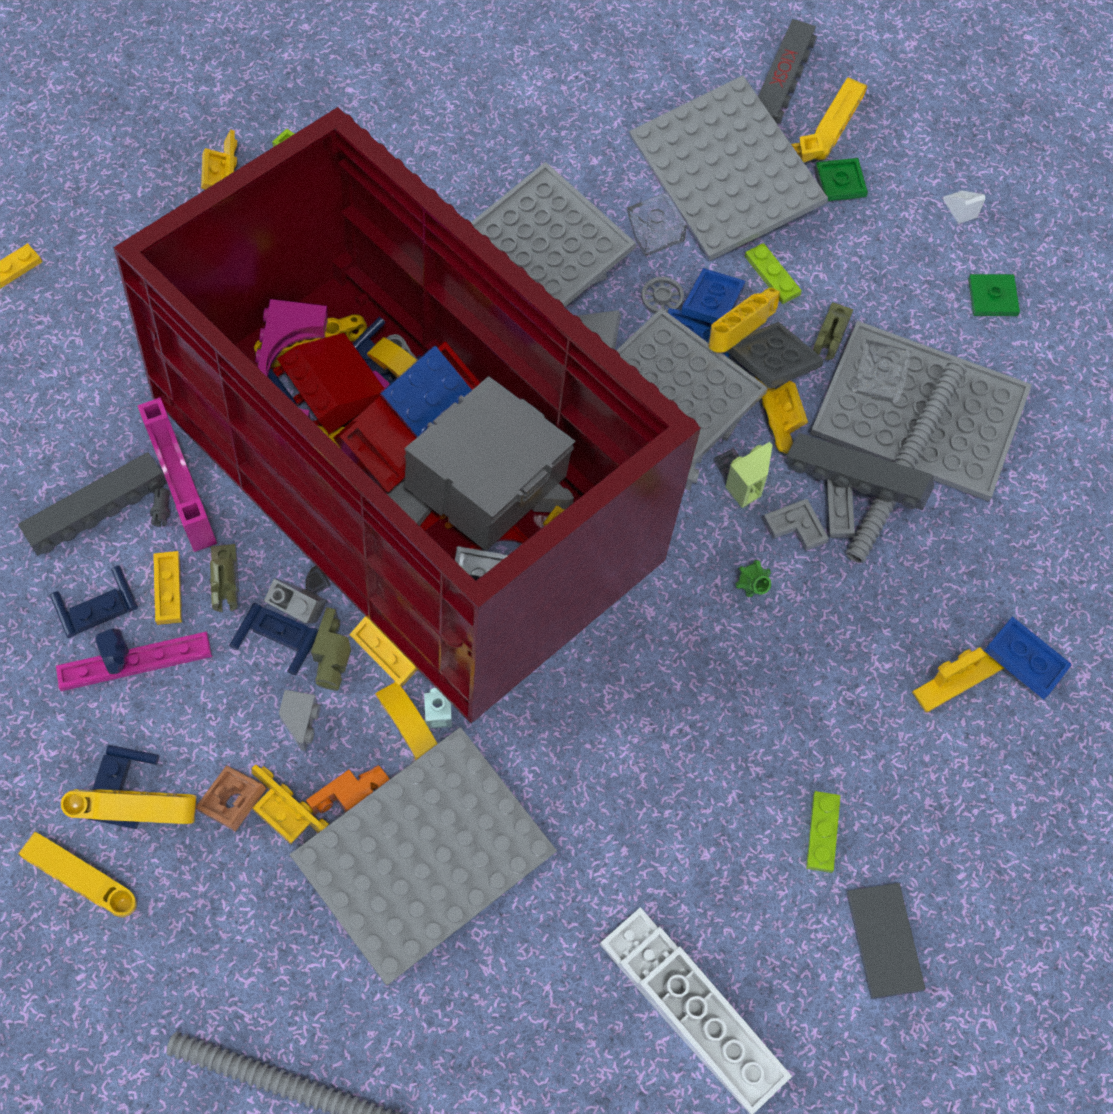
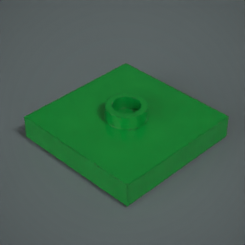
(841, 179)
(993, 295)

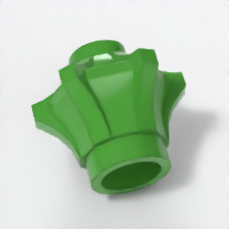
(754, 579)

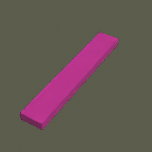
(138, 661)

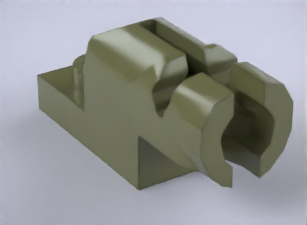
(833, 329)
(224, 576)
(330, 651)

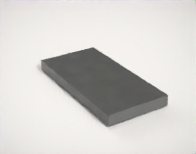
(885, 941)

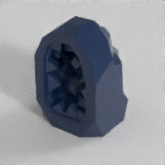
(112, 649)

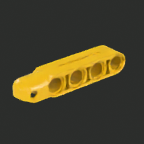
(839, 114)
(743, 320)
(334, 326)
(130, 806)
(78, 875)

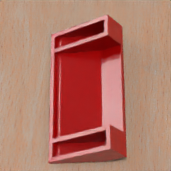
(379, 437)

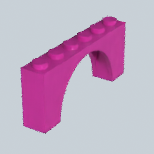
(286, 325)
(177, 475)

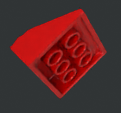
(331, 379)

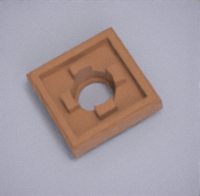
(226, 785)

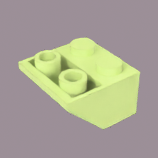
(749, 475)

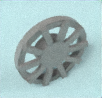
(662, 294)

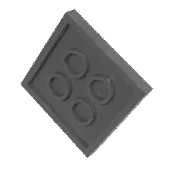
(775, 355)

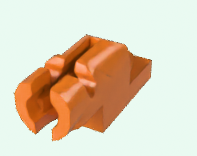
(347, 790)

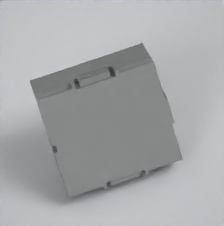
(487, 462)

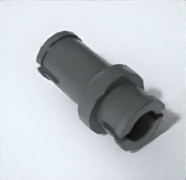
(160, 509)

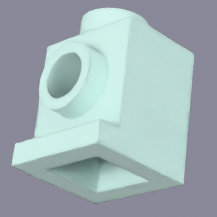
(437, 717)

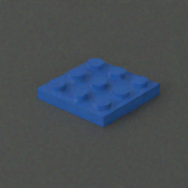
(425, 391)

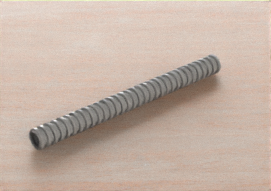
(908, 456)
(268, 1077)

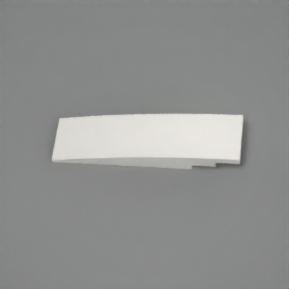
(696, 1010)

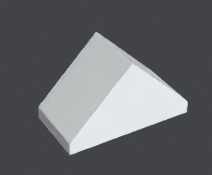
(964, 205)

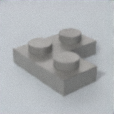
(798, 518)

